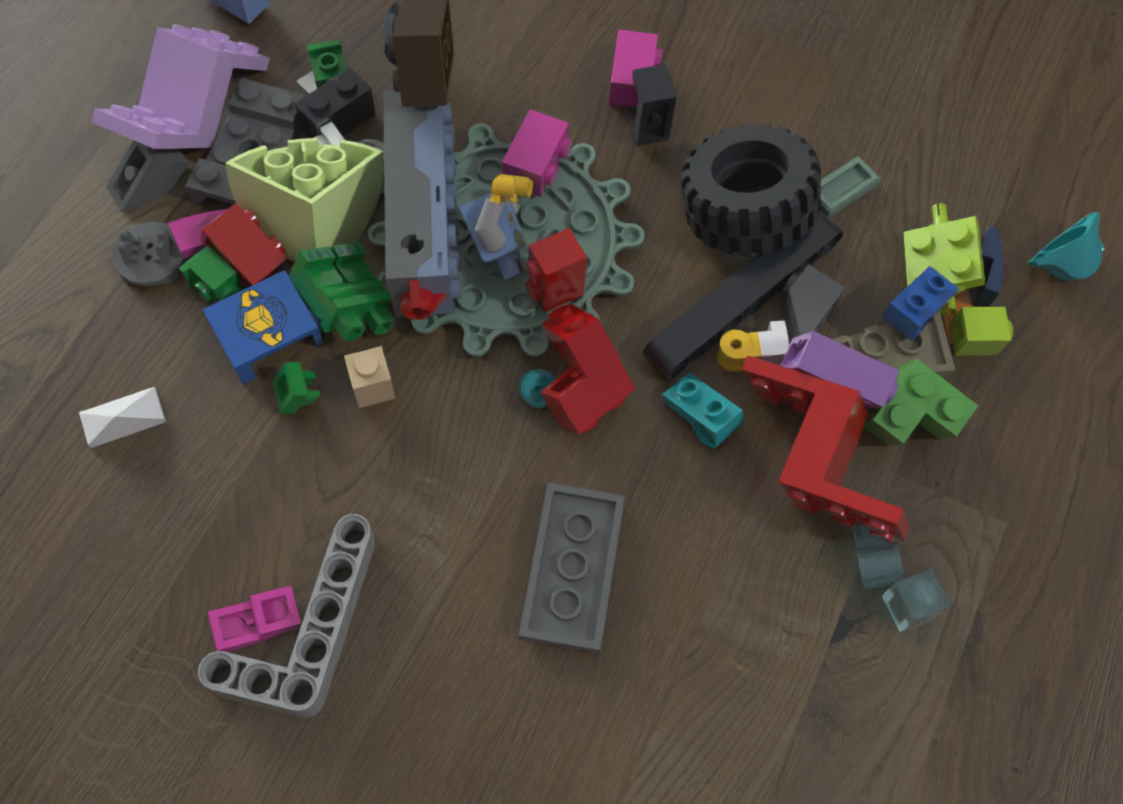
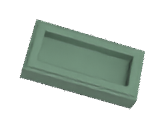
(846, 186)

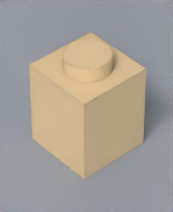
(369, 377)

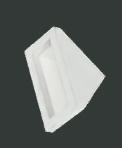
(122, 417)

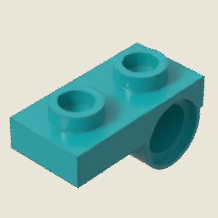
(708, 411)

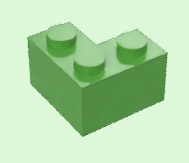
(921, 400)

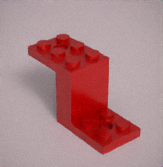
(824, 448)

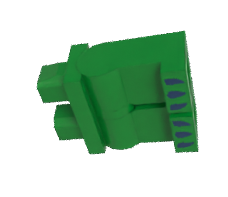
(342, 290)

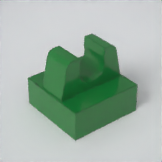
(291, 388)

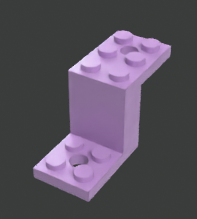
(182, 89)

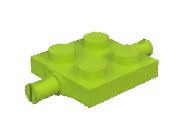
(948, 248)

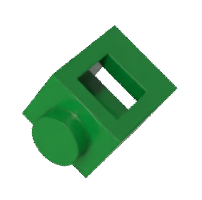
(326, 61)
(211, 276)

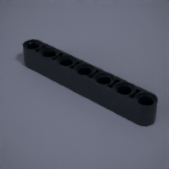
(737, 299)

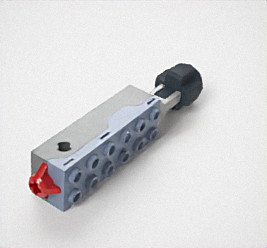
(419, 204)

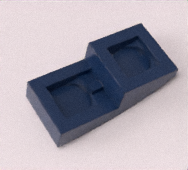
(993, 268)

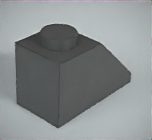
(145, 175)
(809, 301)

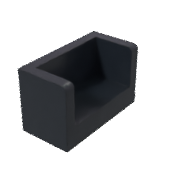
(656, 105)

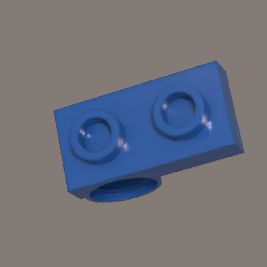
(919, 303)

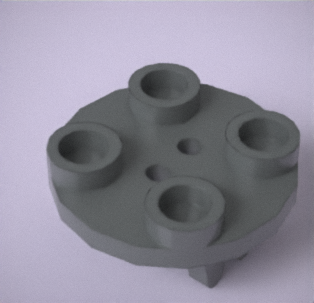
(132, 253)

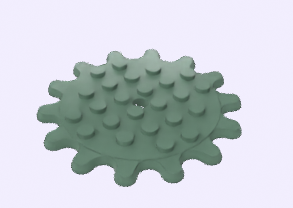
(575, 201)

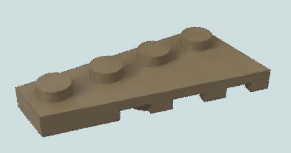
(893, 348)

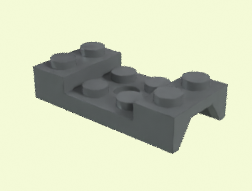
(257, 118)

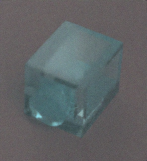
(916, 600)

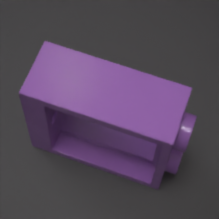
(842, 365)

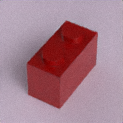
(244, 245)
(556, 270)
(580, 340)
(582, 401)

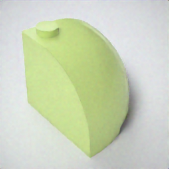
(309, 191)

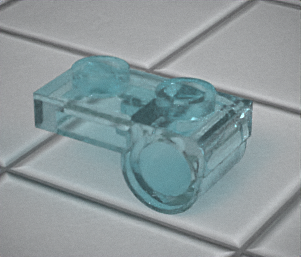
(877, 559)

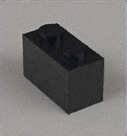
(342, 100)

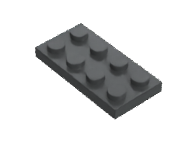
(572, 568)

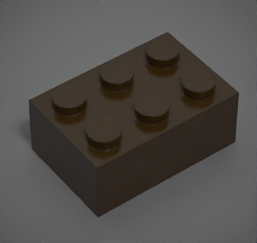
(422, 51)

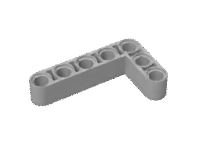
(311, 634)

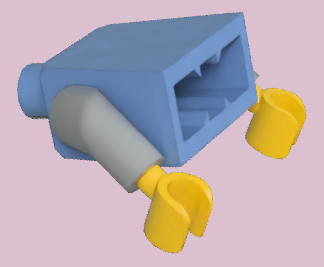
(495, 224)

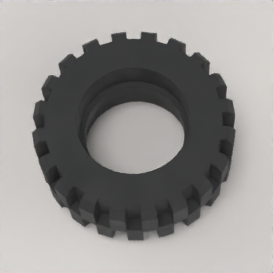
(758, 219)

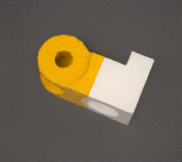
(763, 345)

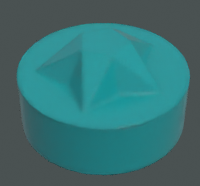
(531, 385)

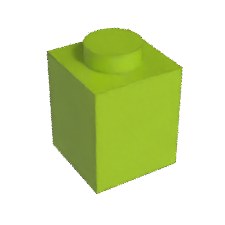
(980, 331)

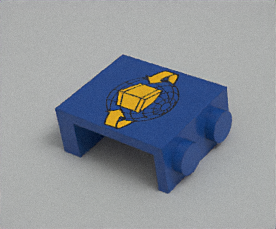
(262, 322)

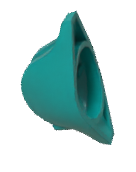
(1074, 252)

